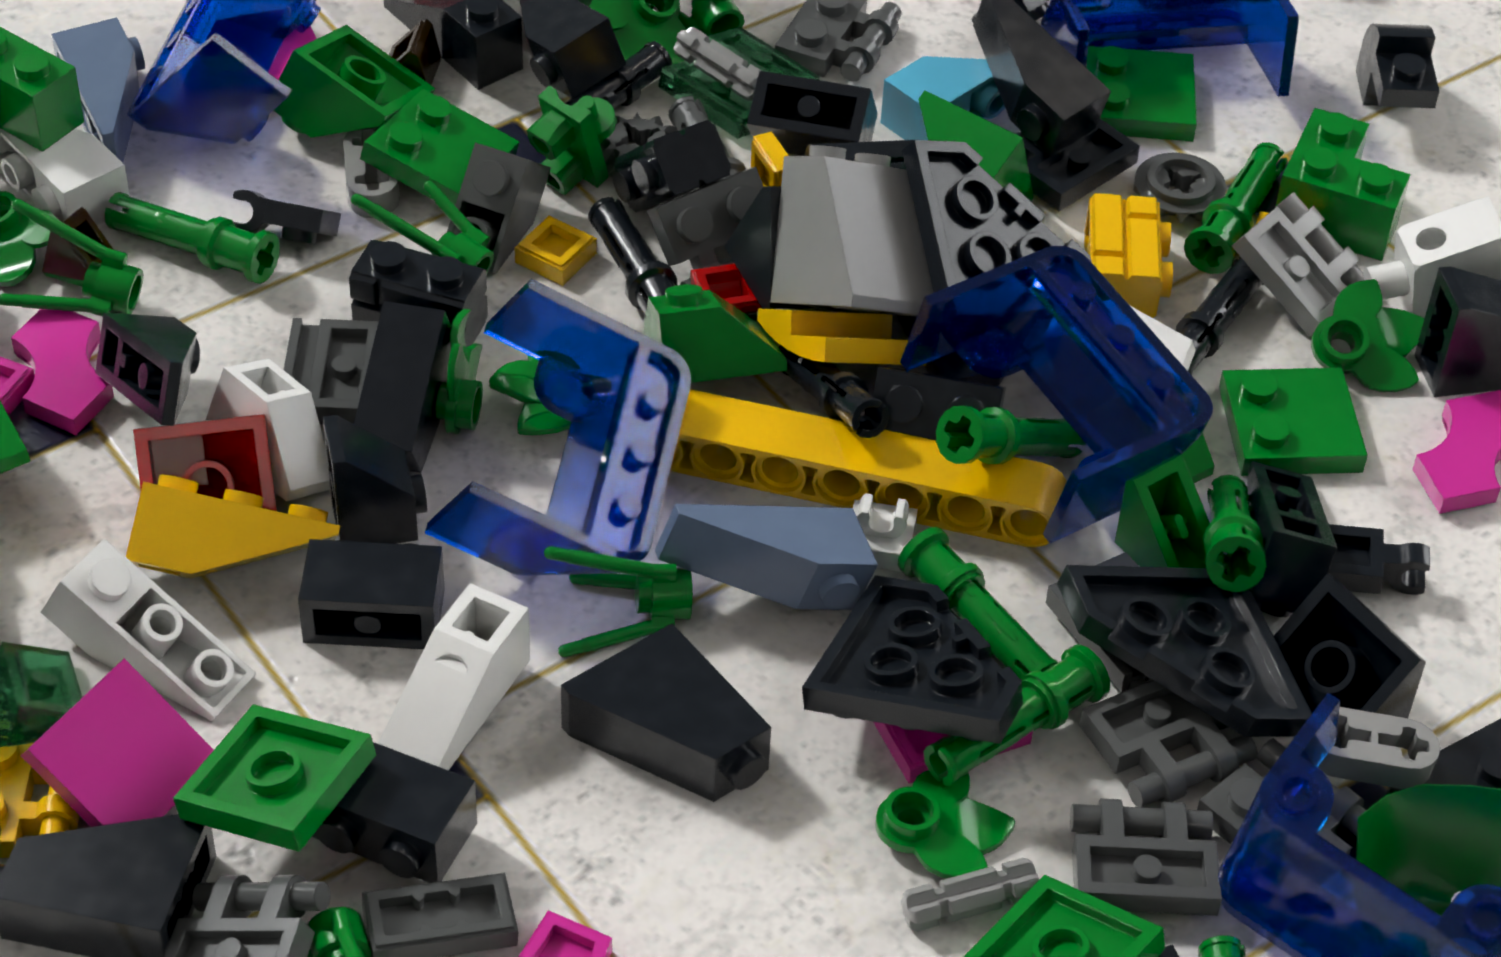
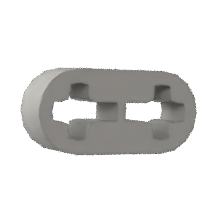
(360, 174)
(1372, 750)

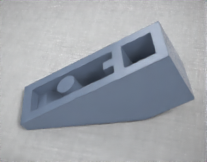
(106, 78)
(774, 551)

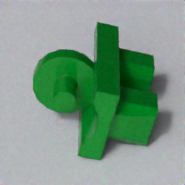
(572, 139)

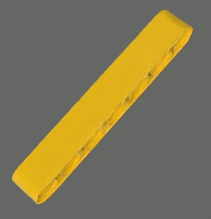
(833, 465)

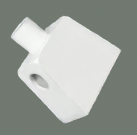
(1457, 237)

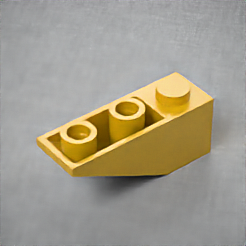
(203, 534)

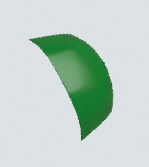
(1433, 840)

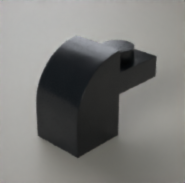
(1397, 66)

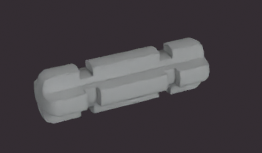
(717, 62)
(968, 894)

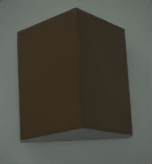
(419, 51)
(68, 259)

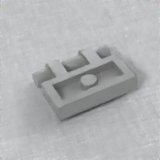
(1299, 261)

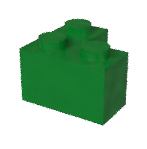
(36, 93)
(1353, 195)

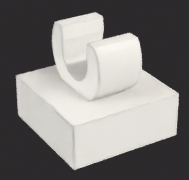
(886, 528)

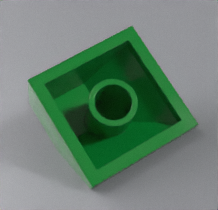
(344, 85)
(1001, 150)
(711, 334)

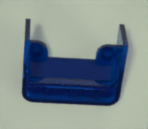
(1263, 25)
(215, 69)
(1085, 355)
(625, 424)
(1319, 898)

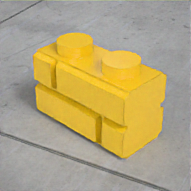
(1128, 248)

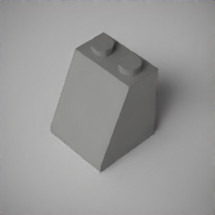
(848, 236)

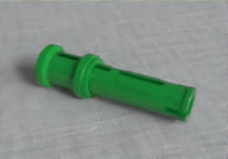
(1231, 217)
(214, 241)
(998, 436)
(1234, 533)
(934, 562)
(1045, 705)

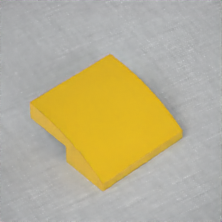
(834, 335)

